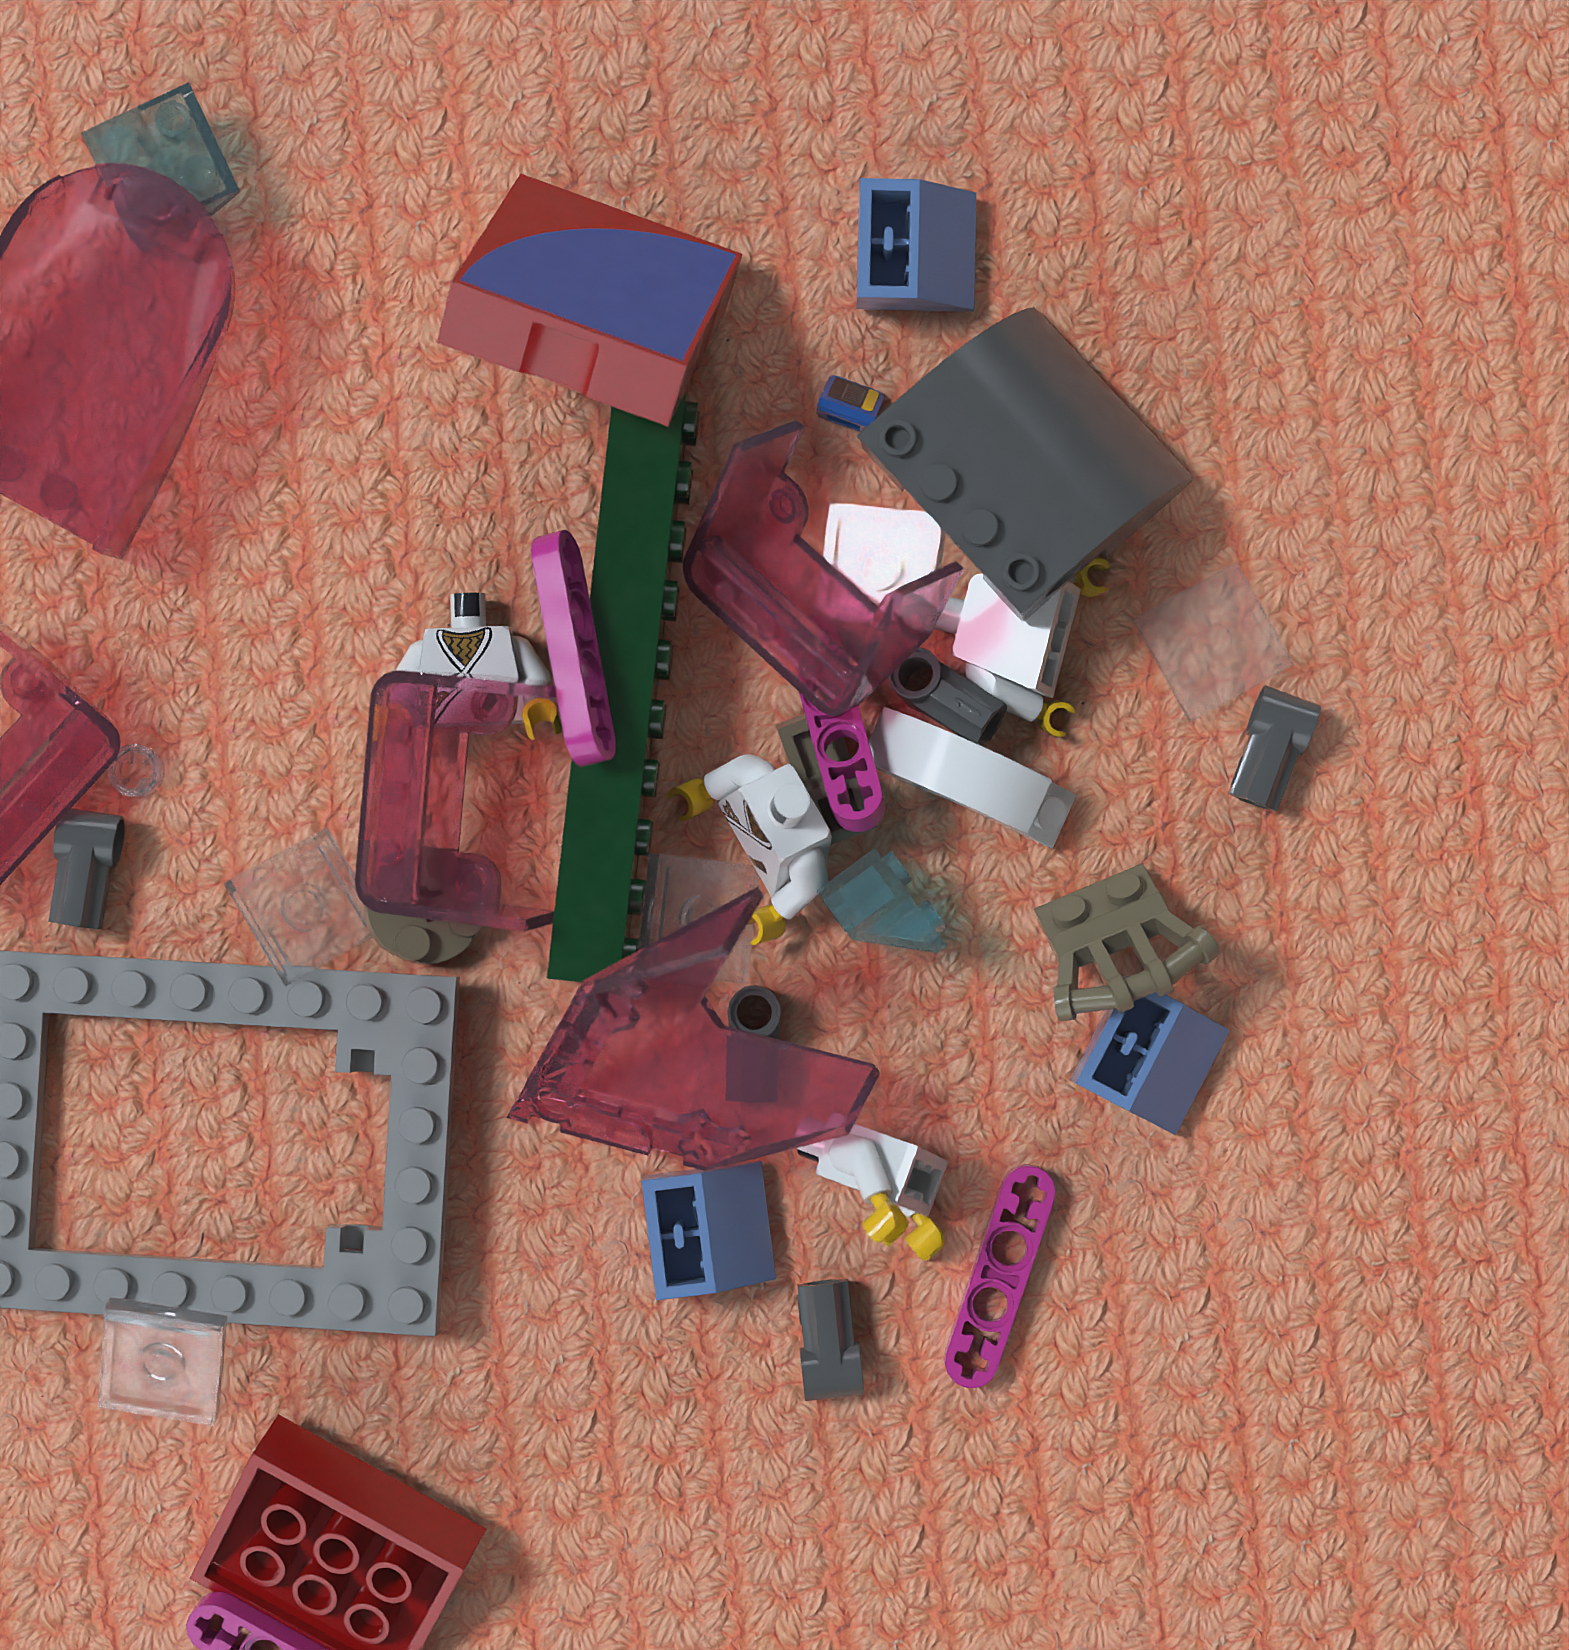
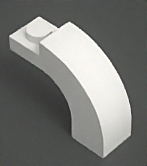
(970, 776)

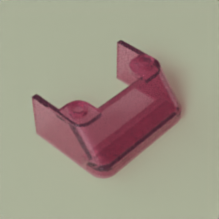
(788, 597)
(48, 752)
(416, 797)

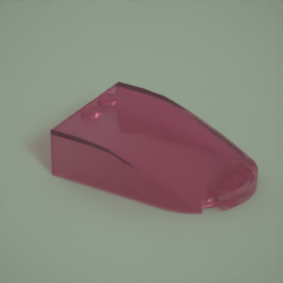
(105, 344)

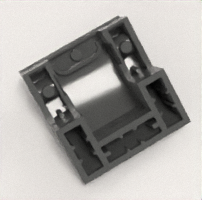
(1024, 459)

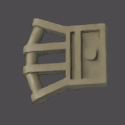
(1110, 918)

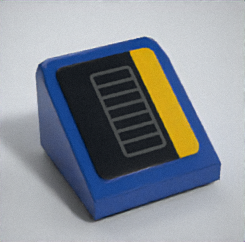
(849, 403)

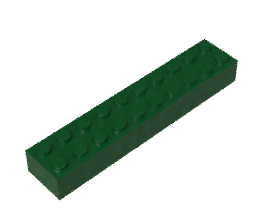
(629, 609)

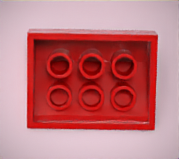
(335, 1546)

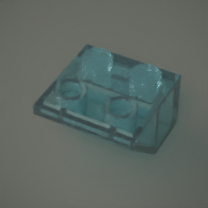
(171, 139)
(877, 908)

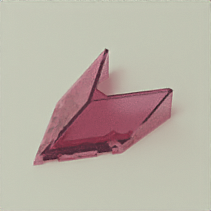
(657, 1068)

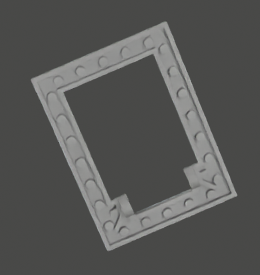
(384, 1027)

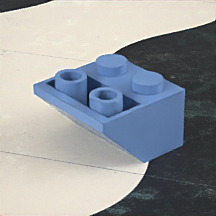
(915, 246)
(1151, 1058)
(708, 1230)

